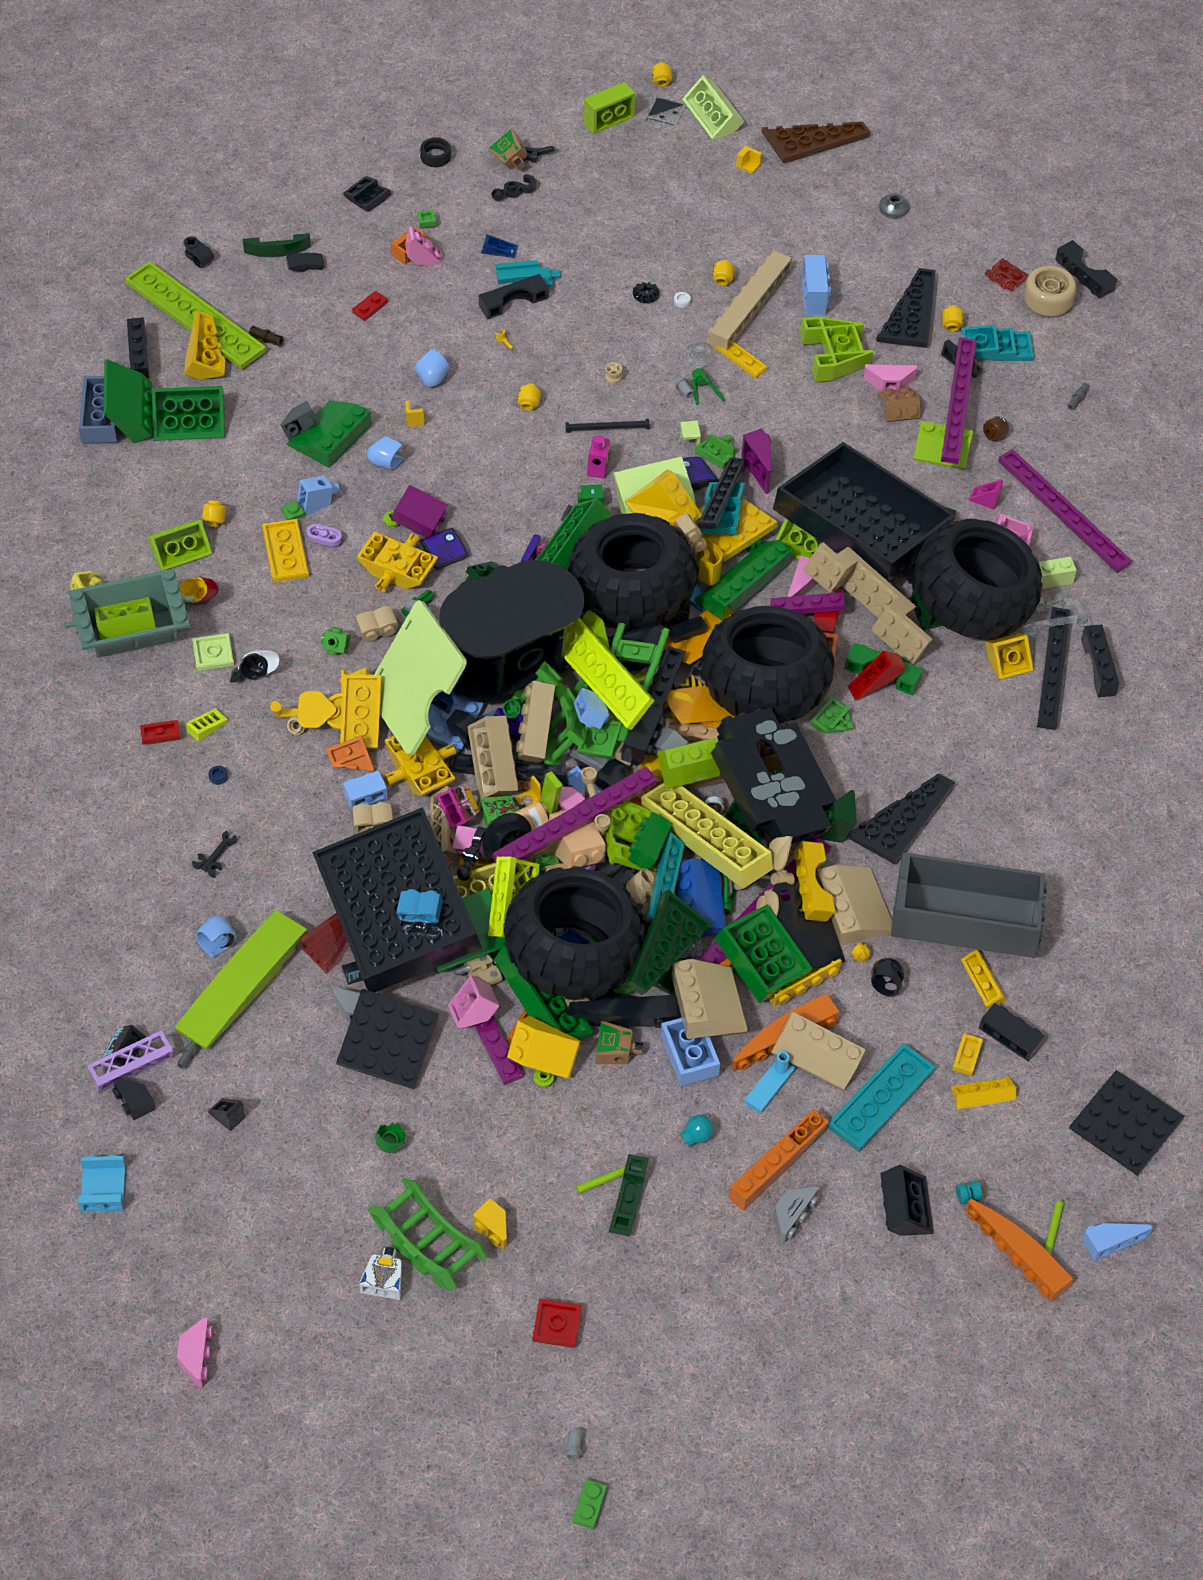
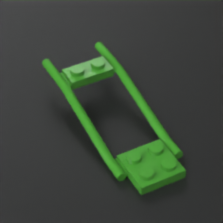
(605, 741)

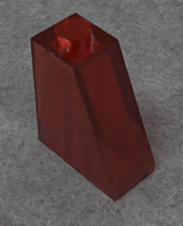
(325, 943)

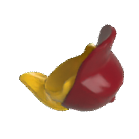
(201, 588)

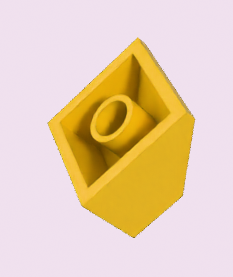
(1009, 655)

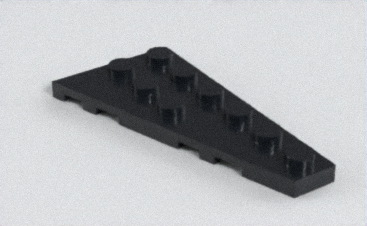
(911, 316)
(899, 823)

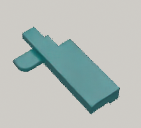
(518, 271)

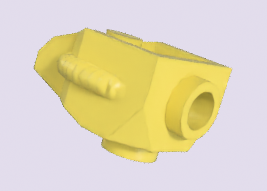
(85, 579)

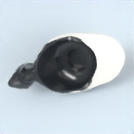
(255, 665)

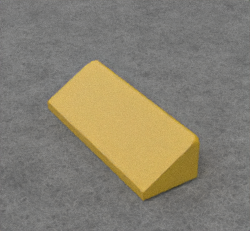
(983, 978)
(984, 1092)

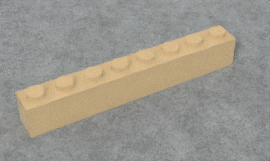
(749, 300)

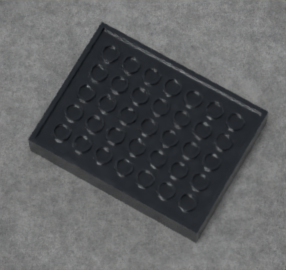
(862, 507)
(365, 887)

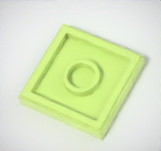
(213, 652)

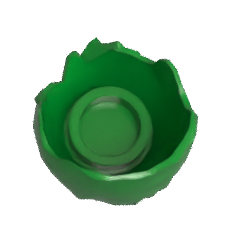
(390, 1138)

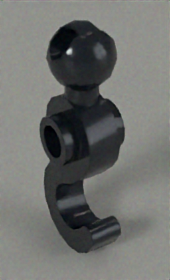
(514, 188)
(471, 855)

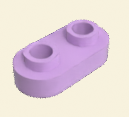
(326, 535)

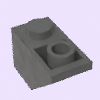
(299, 420)

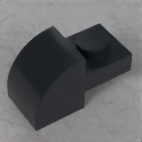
(458, 726)

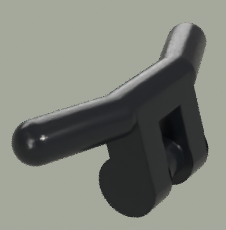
(532, 153)

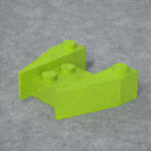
(841, 346)

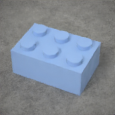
(815, 285)
(690, 1058)

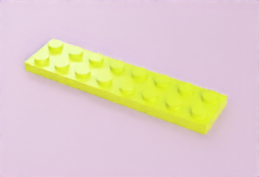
(606, 675)

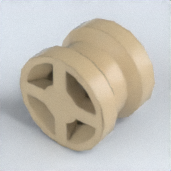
(613, 372)

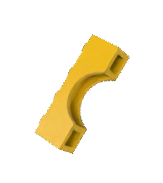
(817, 902)

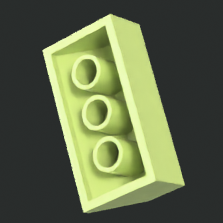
(712, 108)

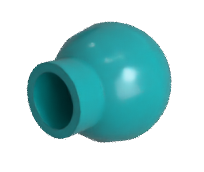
(697, 1130)

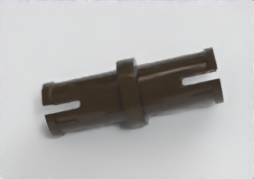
(266, 336)

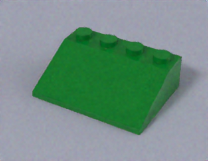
(128, 400)
(188, 413)
(337, 430)
(479, 909)
(762, 953)

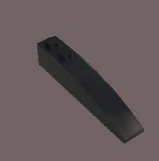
(628, 1012)

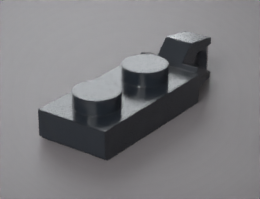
(949, 352)

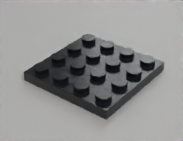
(387, 1039)
(1126, 1122)

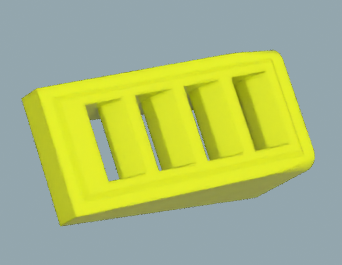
(205, 731)

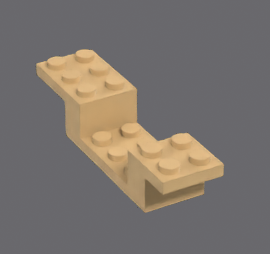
(875, 594)

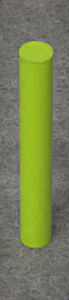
(600, 1180)
(1053, 1226)

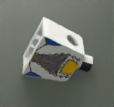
(383, 1275)

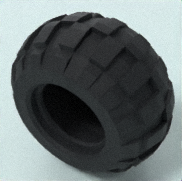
(978, 578)
(634, 597)
(768, 661)
(579, 901)

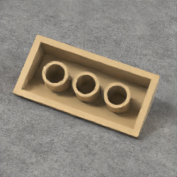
(535, 721)
(492, 757)
(818, 1050)

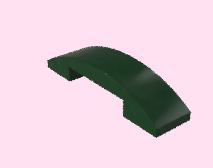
(277, 248)
(629, 1195)

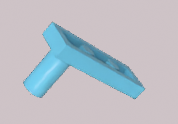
(770, 1083)

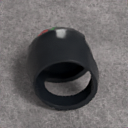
(887, 968)

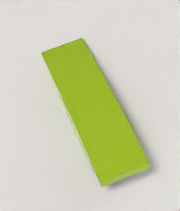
(241, 979)

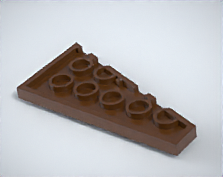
(811, 138)

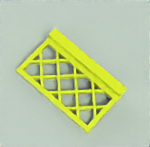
(503, 890)

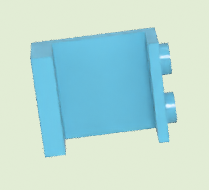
(102, 1183)

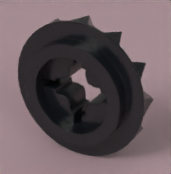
(641, 296)

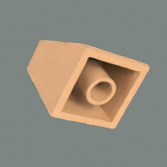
(579, 847)

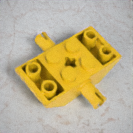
(395, 561)
(423, 770)

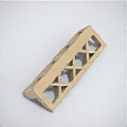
(447, 834)

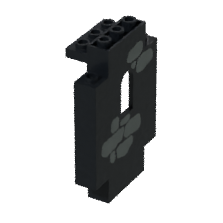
(782, 802)

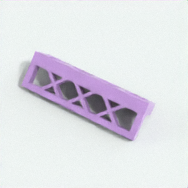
(133, 1068)

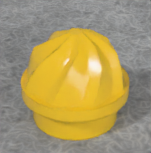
(860, 952)

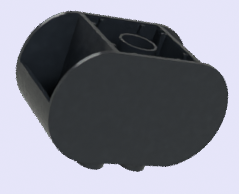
(511, 626)

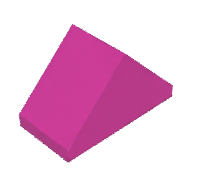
(987, 494)

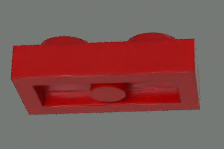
(370, 305)
(160, 732)

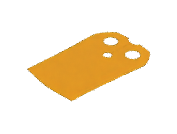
(695, 644)
(702, 710)

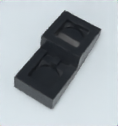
(301, 261)

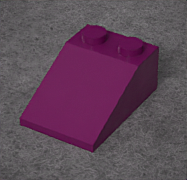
(757, 451)

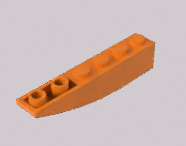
(820, 1011)
(776, 1160)
(1022, 1251)

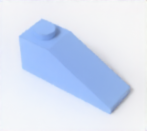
(1111, 1237)

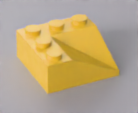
(663, 498)

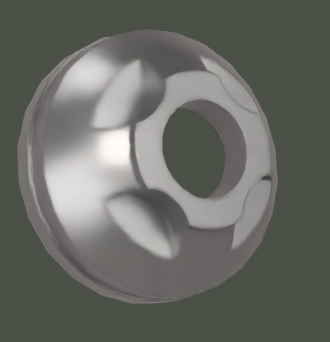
(893, 209)

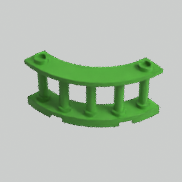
(574, 731)
(412, 1252)

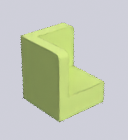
(690, 430)

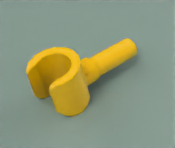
(502, 338)

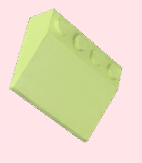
(633, 479)

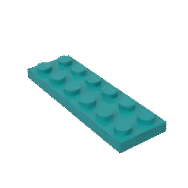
(881, 1097)

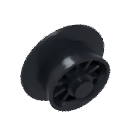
(504, 831)

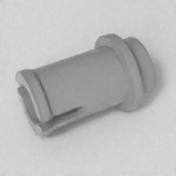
(681, 383)
(574, 1444)

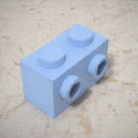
(591, 709)
(365, 789)

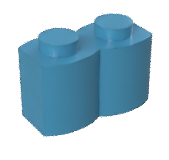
(419, 906)

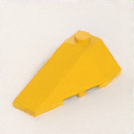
(203, 351)

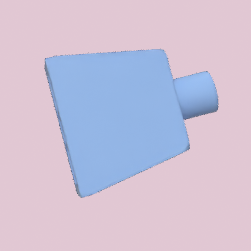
(315, 493)

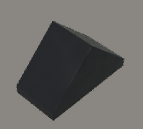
(228, 1112)

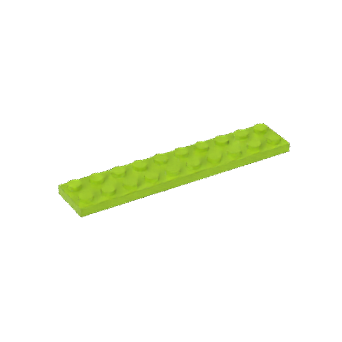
(181, 306)

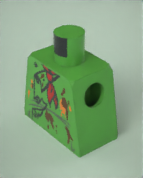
(496, 806)

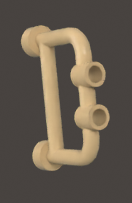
(601, 821)

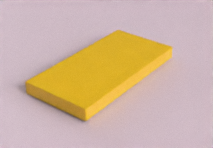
(285, 550)

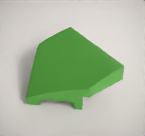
(716, 449)
(832, 717)

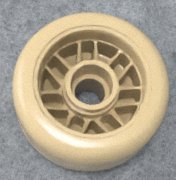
(1050, 291)

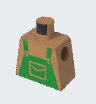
(510, 150)
(616, 1044)

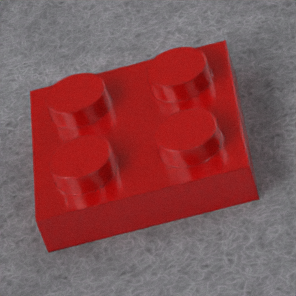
(557, 1323)

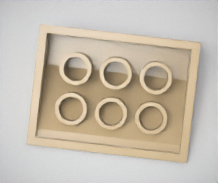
(857, 903)
(707, 999)

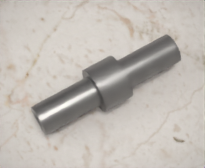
(1078, 396)
(188, 1052)

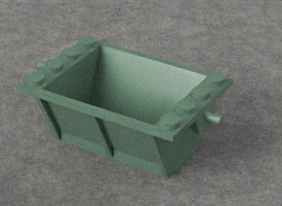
(166, 604)

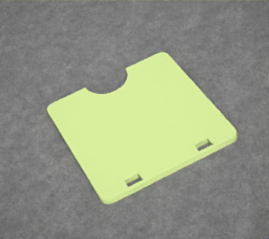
(415, 670)

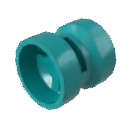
(968, 1191)

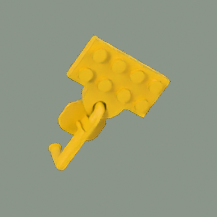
(356, 706)

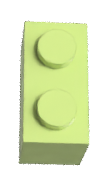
(1057, 572)

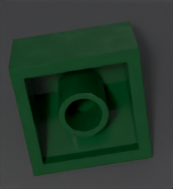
(842, 818)

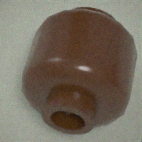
(996, 427)

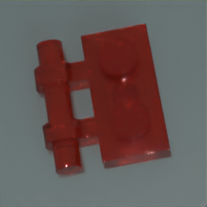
(1006, 275)

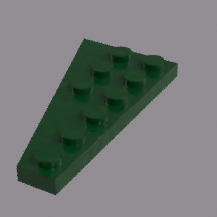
(667, 939)

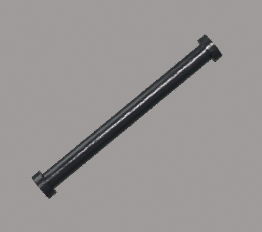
(607, 425)

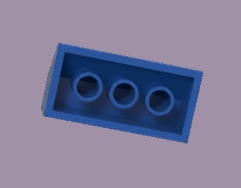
(701, 888)

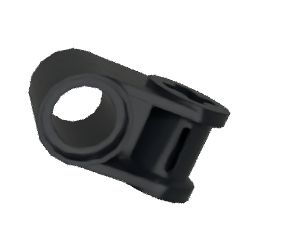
(197, 251)

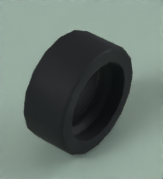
(435, 160)

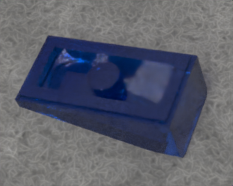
(498, 247)

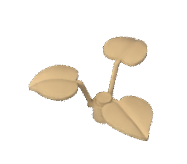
(779, 850)

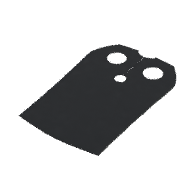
(813, 938)

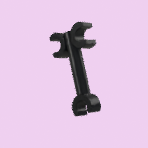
(210, 864)

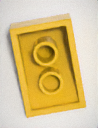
(543, 1047)

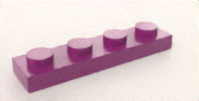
(811, 603)
(498, 1051)

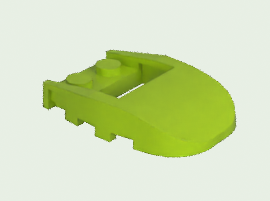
(624, 825)

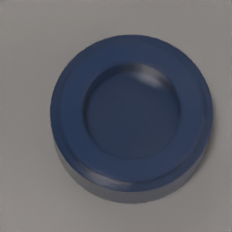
(218, 775)

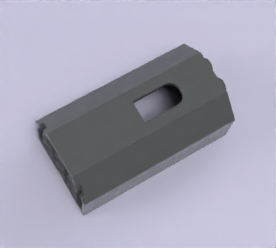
(969, 905)

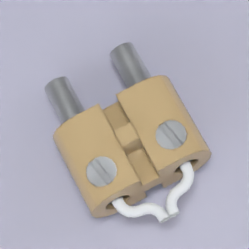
(481, 968)

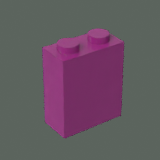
(419, 512)

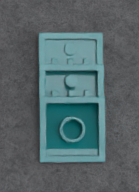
(1000, 343)
(731, 517)

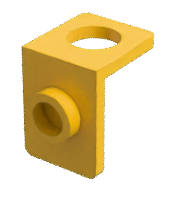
(534, 792)

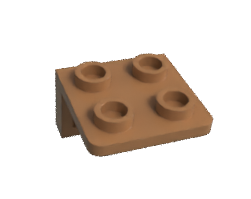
(900, 404)

